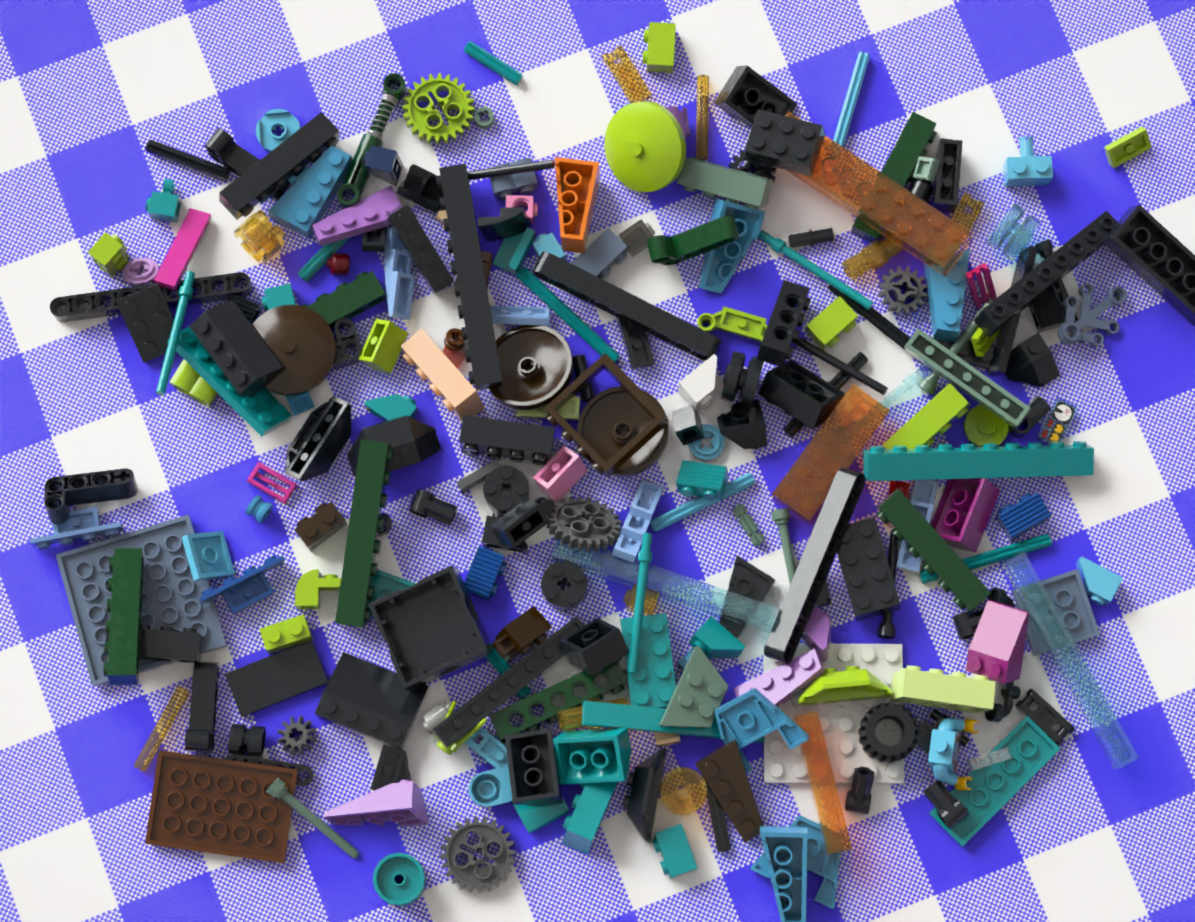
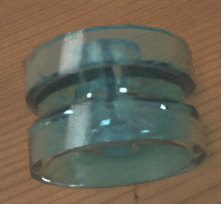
(1016, 234)

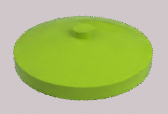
(645, 146)

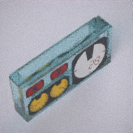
(1057, 421)

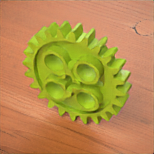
(456, 100)

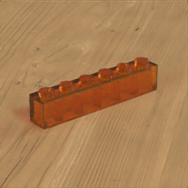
(823, 785)

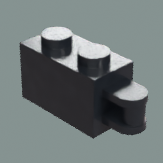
(523, 521)

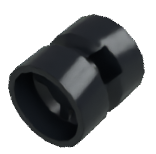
(247, 740)

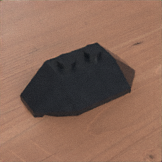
(409, 437)
(319, 440)
(644, 793)

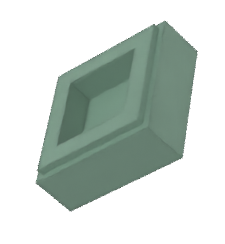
(926, 169)

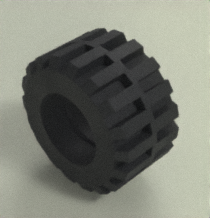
(903, 718)

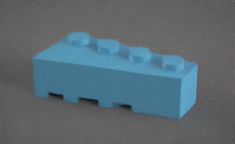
(947, 298)

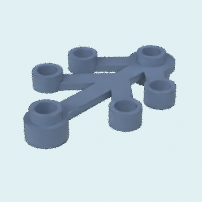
(1088, 316)

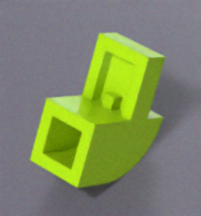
(309, 587)

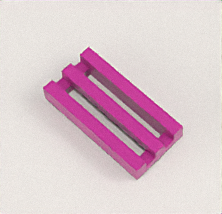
(989, 285)
(288, 493)

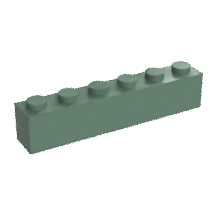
(967, 378)

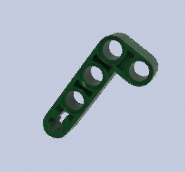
(693, 242)

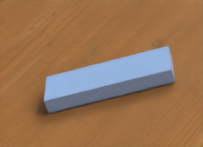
(520, 315)

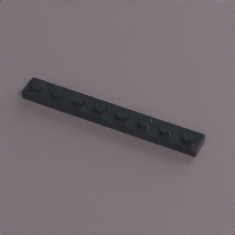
(505, 686)

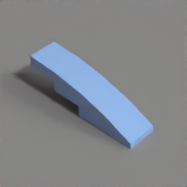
(398, 279)
(922, 499)
(637, 520)

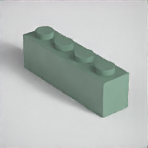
(725, 182)

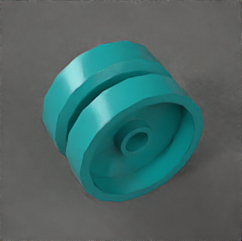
(412, 885)

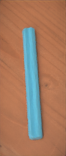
(851, 98)
(700, 503)

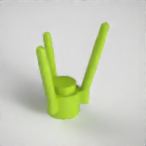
(454, 747)

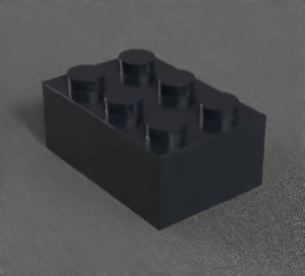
(784, 142)

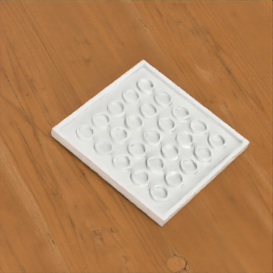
(839, 720)

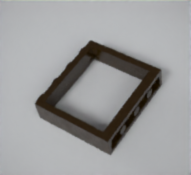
(584, 449)

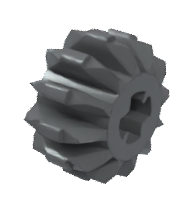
(291, 742)

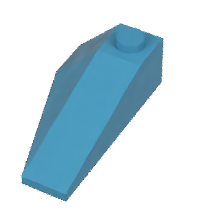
(721, 262)

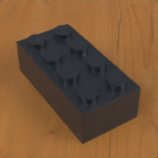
(507, 440)
(867, 571)

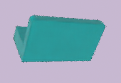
(514, 251)

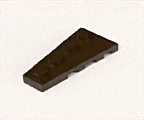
(729, 783)

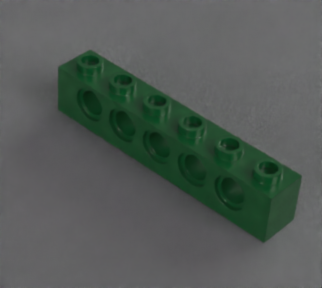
(544, 698)

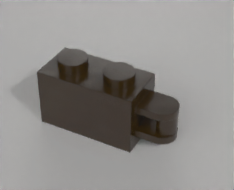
(521, 634)

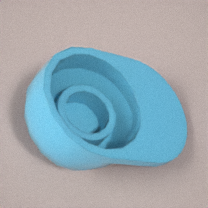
(491, 787)

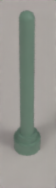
(929, 382)
(781, 519)
(279, 790)

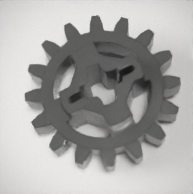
(911, 291)

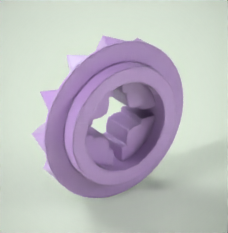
(134, 267)

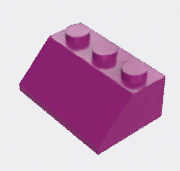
(965, 512)

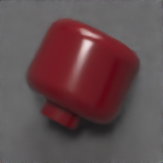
(339, 264)

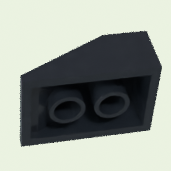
(748, 92)

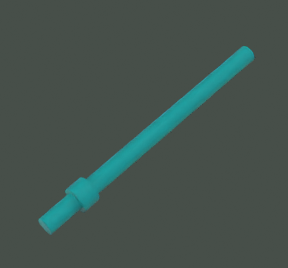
(780, 246)
(185, 294)
(644, 557)

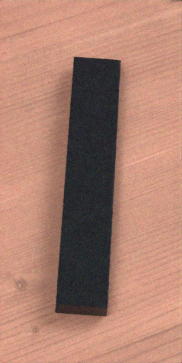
(1007, 332)

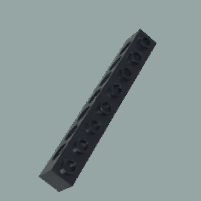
(1045, 275)

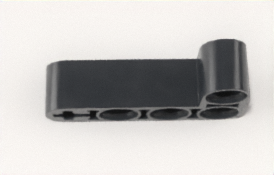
(230, 155)
(344, 343)
(86, 488)
(203, 708)

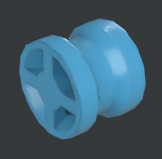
(259, 509)

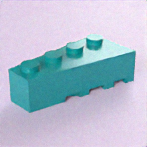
(587, 815)

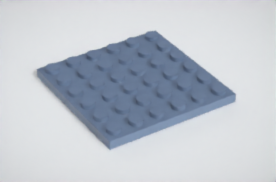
(168, 591)

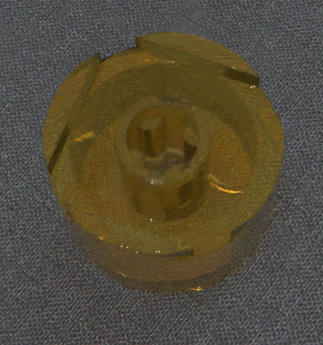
(260, 237)
(688, 779)

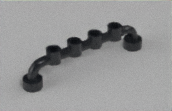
(1009, 690)

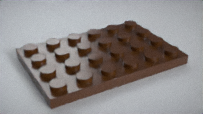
(220, 807)

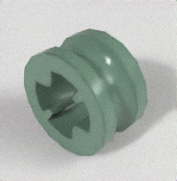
(484, 125)

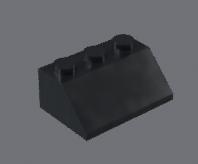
(800, 393)
(533, 768)

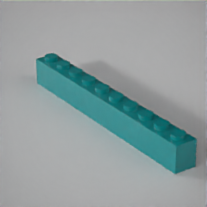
(978, 462)

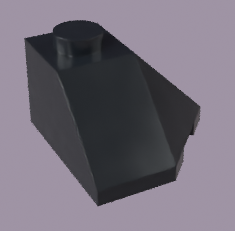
(1032, 363)
(744, 425)

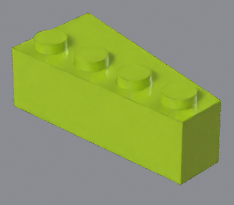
(931, 420)

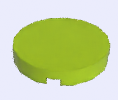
(984, 427)

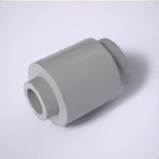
(435, 716)

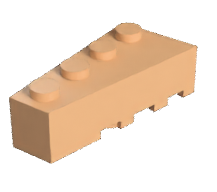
(442, 376)

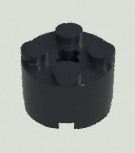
(506, 478)
(557, 574)

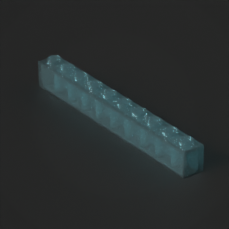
(673, 586)
(1069, 661)

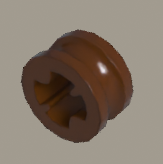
(454, 345)

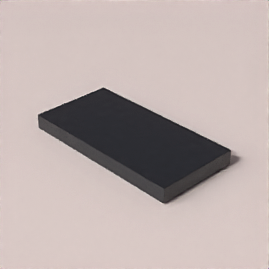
(276, 678)

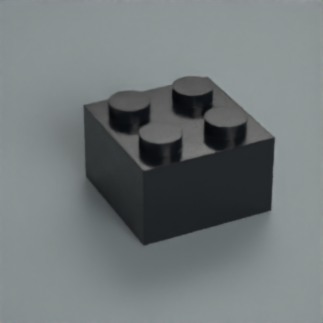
(594, 646)

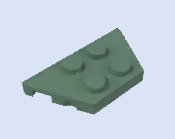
(696, 694)

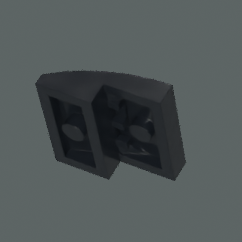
(510, 223)

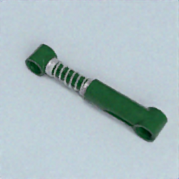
(372, 137)

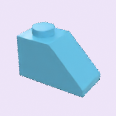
(1098, 581)

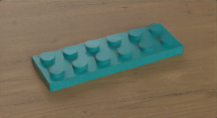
(261, 412)
(998, 783)

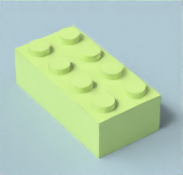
(943, 690)

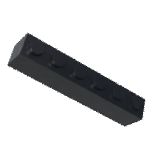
(279, 166)

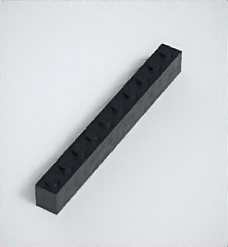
(470, 276)

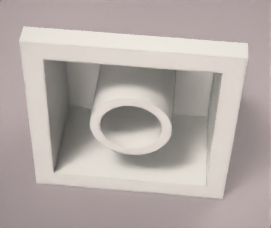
(699, 385)

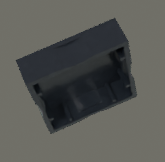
(431, 628)

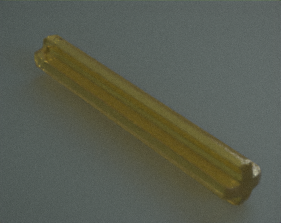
(702, 117)
(161, 728)

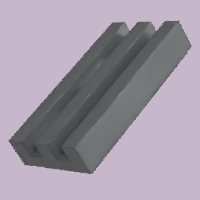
(476, 477)

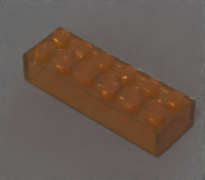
(832, 448)

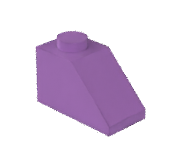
(818, 633)

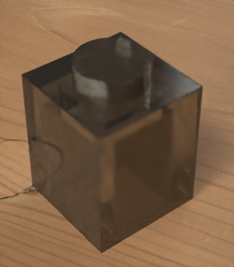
(636, 237)

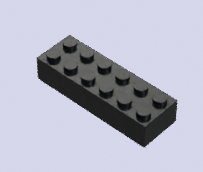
(1156, 258)

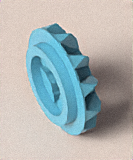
(717, 443)

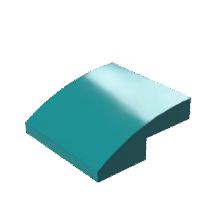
(537, 817)

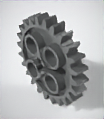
(584, 524)
(468, 874)

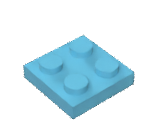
(208, 555)

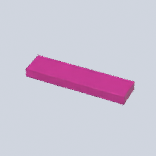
(183, 249)

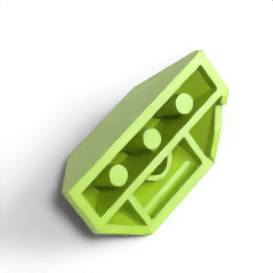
(844, 686)

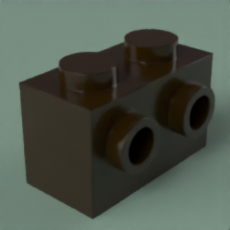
(320, 526)

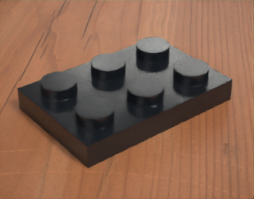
(147, 320)

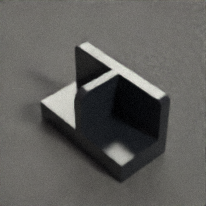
(421, 188)

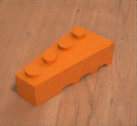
(576, 195)

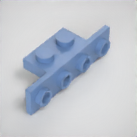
(81, 525)

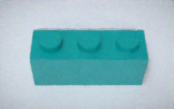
(593, 755)

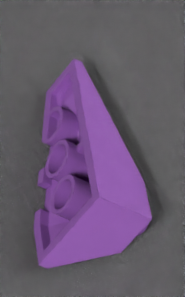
(392, 803)

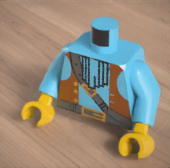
(945, 751)

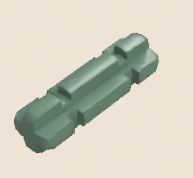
(748, 525)

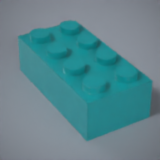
(655, 672)

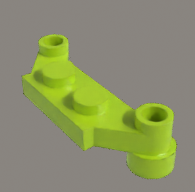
(734, 322)

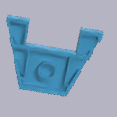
(753, 717)
(817, 863)

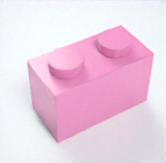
(560, 474)

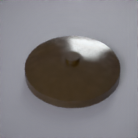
(301, 344)
(533, 366)
(614, 420)

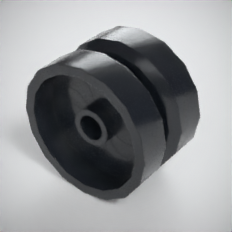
(743, 379)

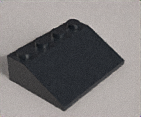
(370, 701)

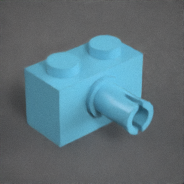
(1027, 169)

